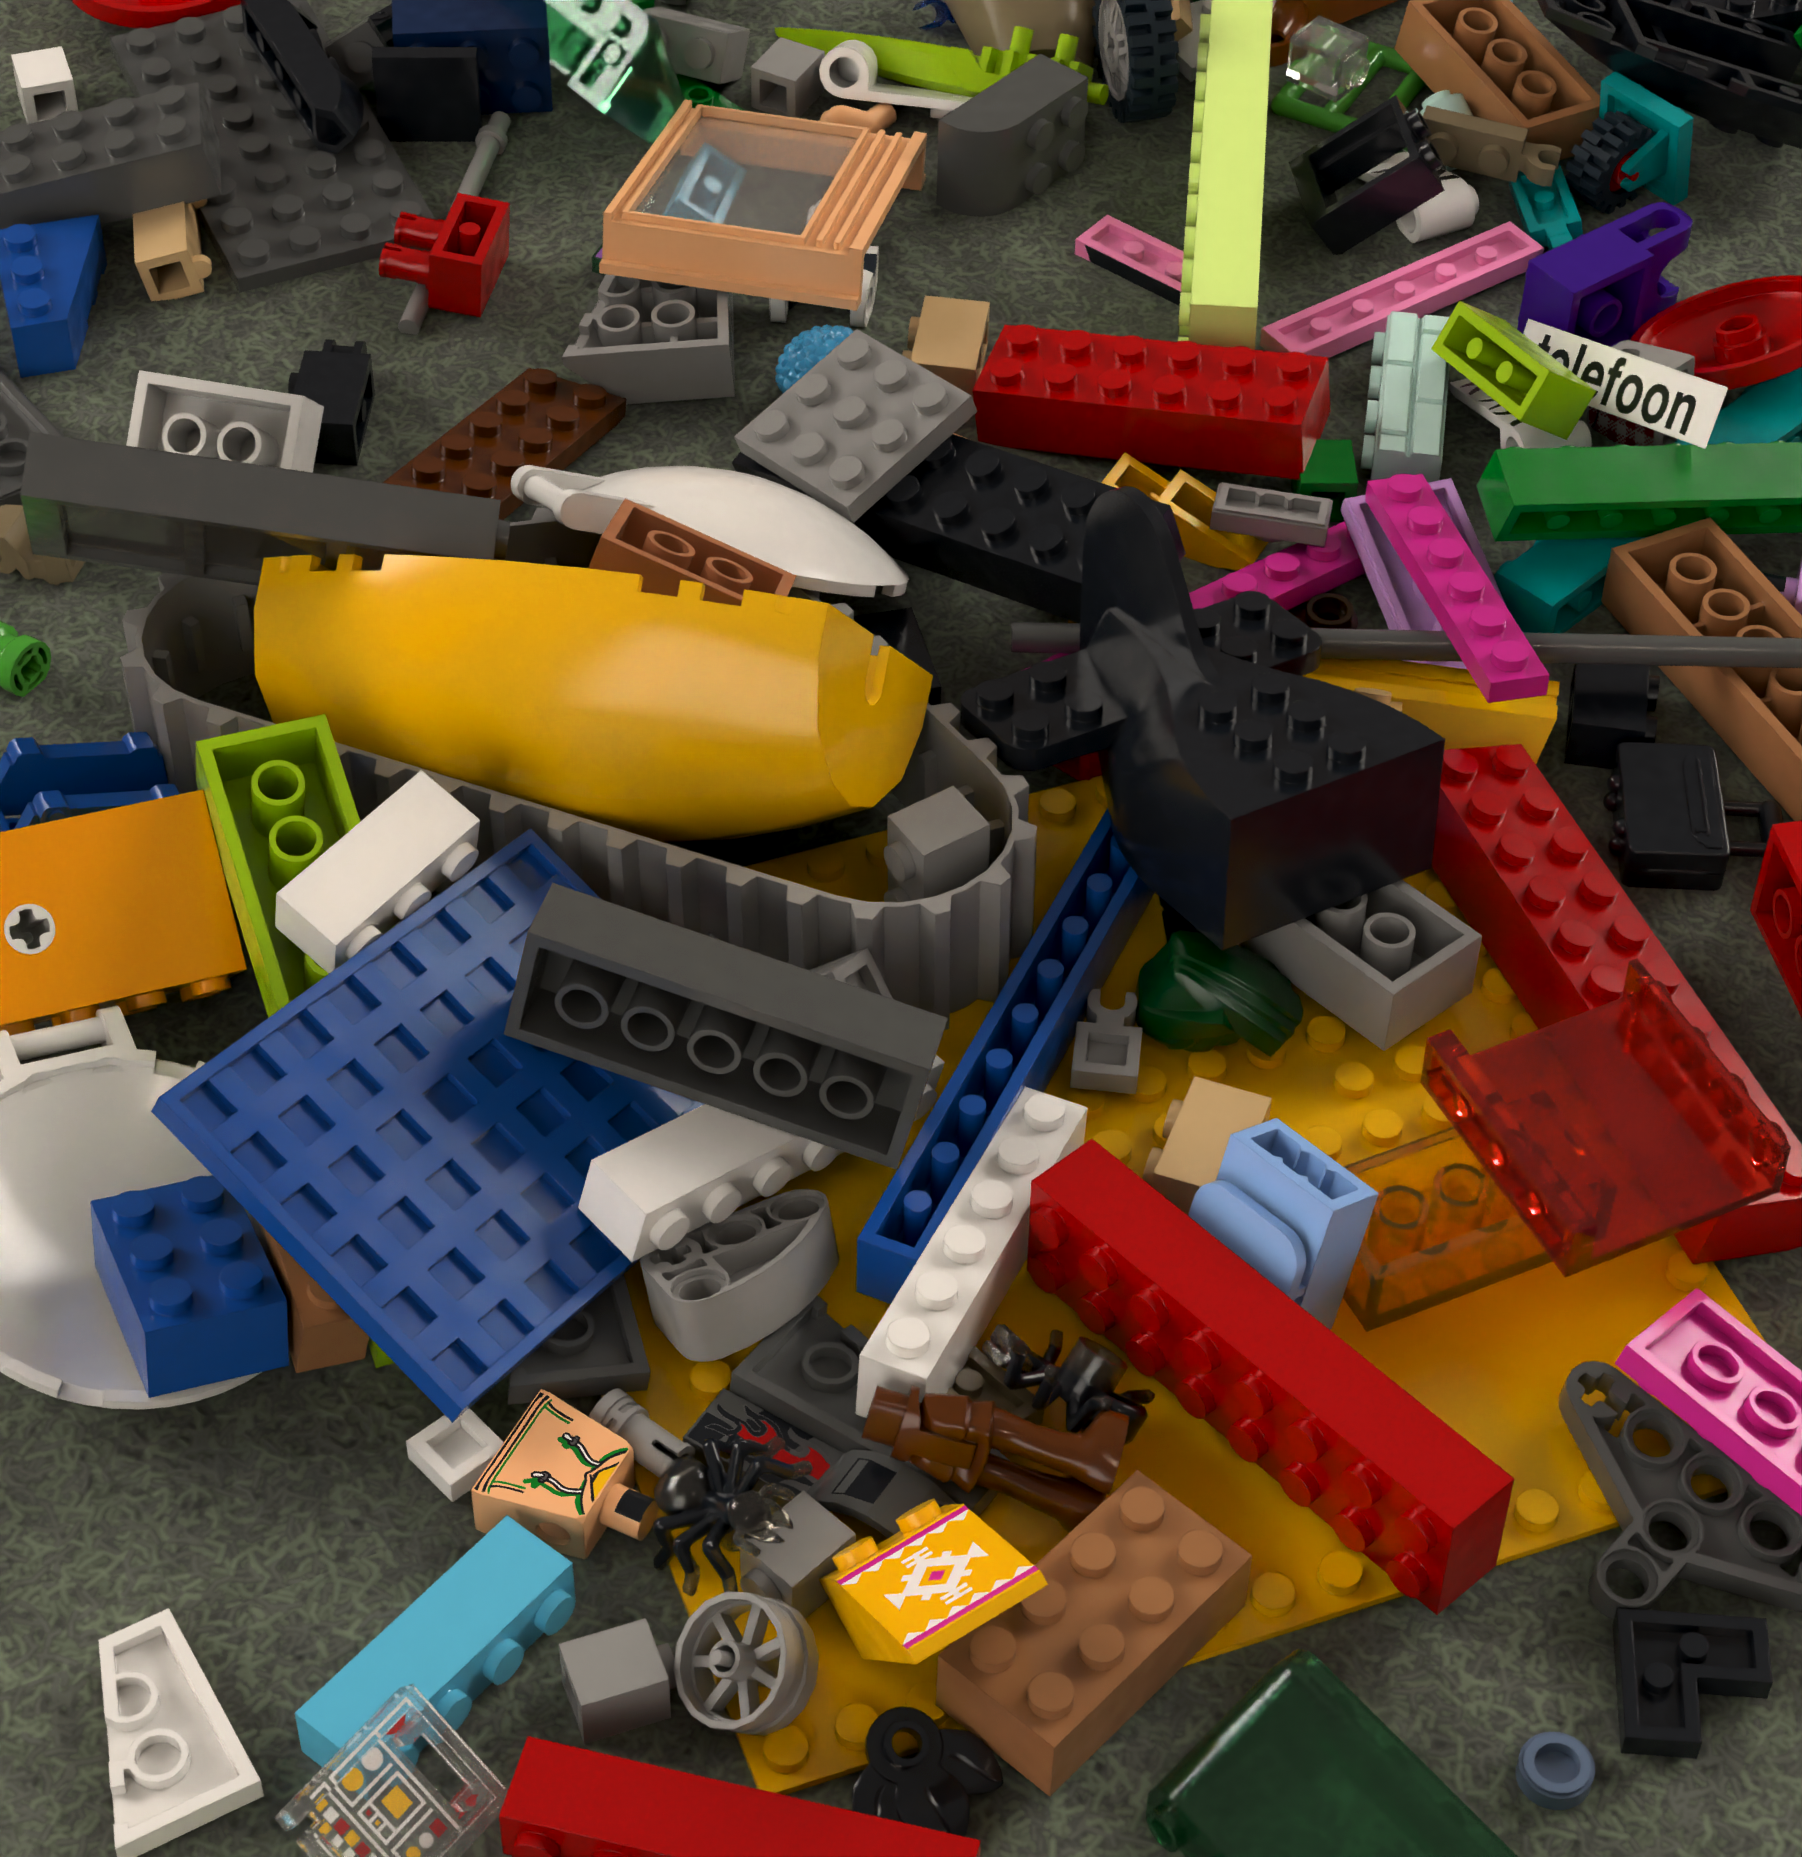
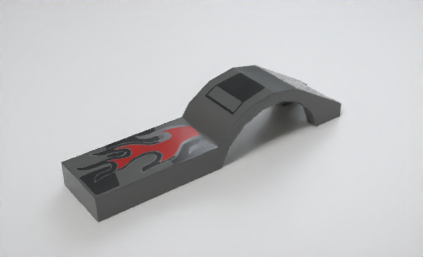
(849, 1483)

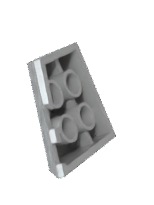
(656, 342)

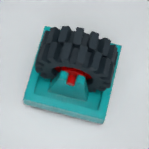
(1631, 146)

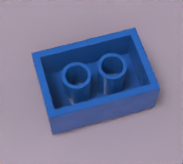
(189, 1285)

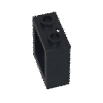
(1352, 154)

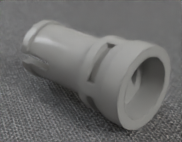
(651, 1443)

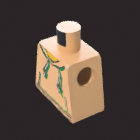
(563, 1480)

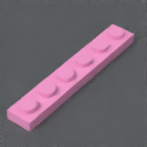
(1415, 288)

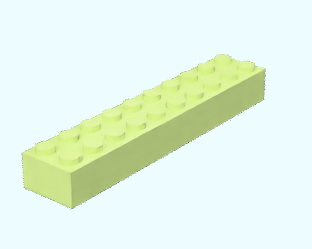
(1226, 176)

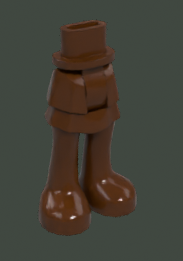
(954, 1440)

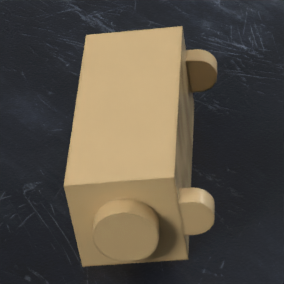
(170, 251)

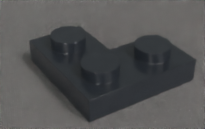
(1671, 1659)

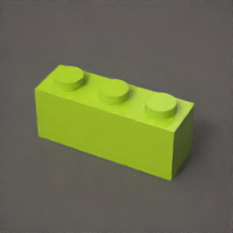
(1513, 370)

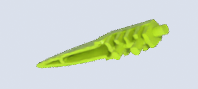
(946, 67)

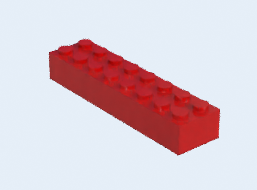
(1268, 1377)

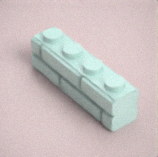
(1410, 398)

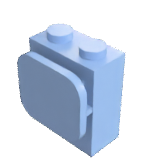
(1288, 1214)

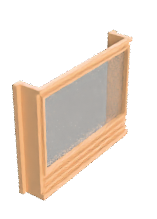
(759, 204)

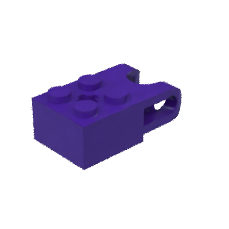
(1609, 277)

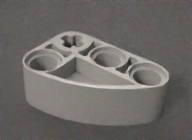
(742, 1275)

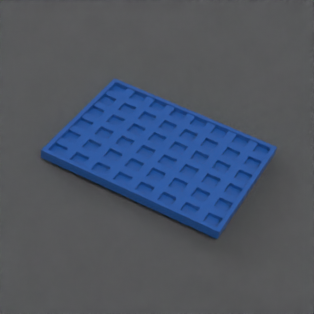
(420, 1146)

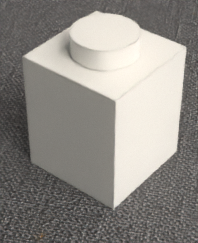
(44, 84)

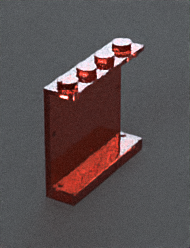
(1609, 1125)

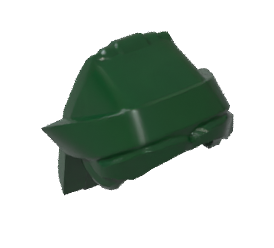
(1212, 997)

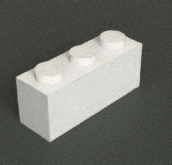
(378, 872)

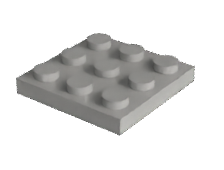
(855, 425)

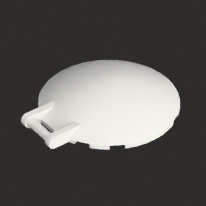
(733, 508)
(67, 1137)

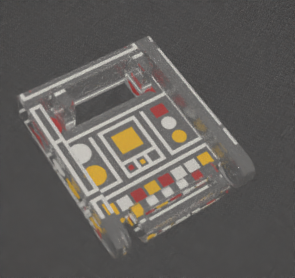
(379, 1802)

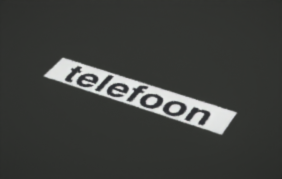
(1636, 386)

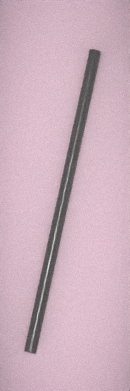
(1549, 647)

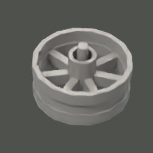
(782, 1664)

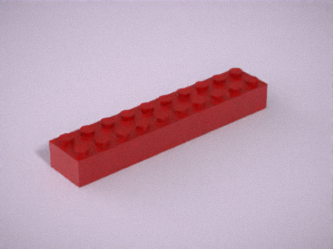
(1566, 943)

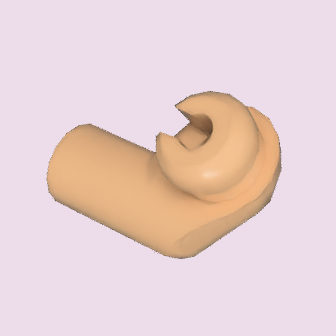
(875, 118)

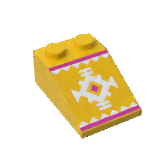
(926, 1583)

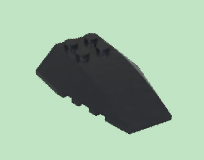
(1695, 59)

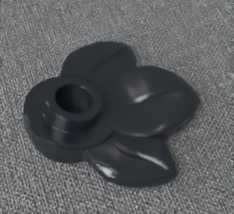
(933, 1784)

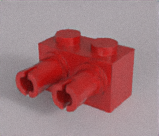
(458, 255)

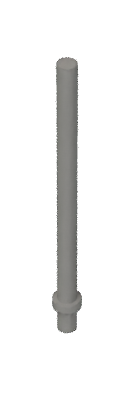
(489, 142)

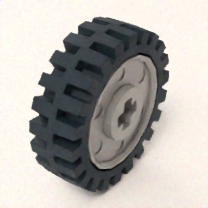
(1137, 57)

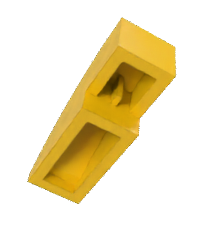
(1192, 511)

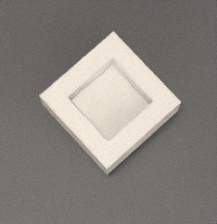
(454, 1452)

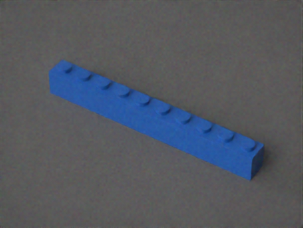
(1012, 1050)

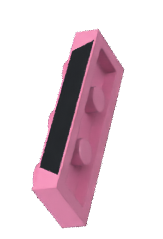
(1133, 256)

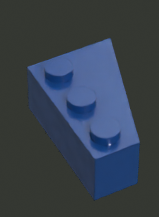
(49, 289)

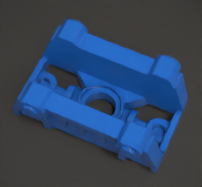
(78, 778)

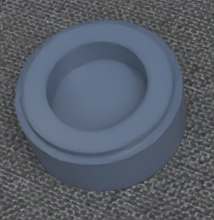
(1555, 1770)

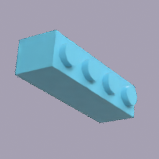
(449, 1640)

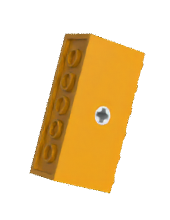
(116, 913)

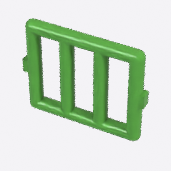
(1333, 115)

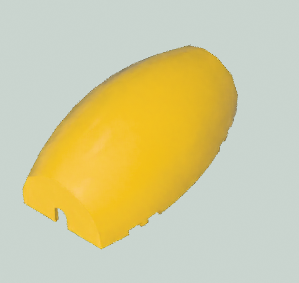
(592, 692)

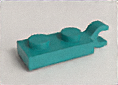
(1547, 211)

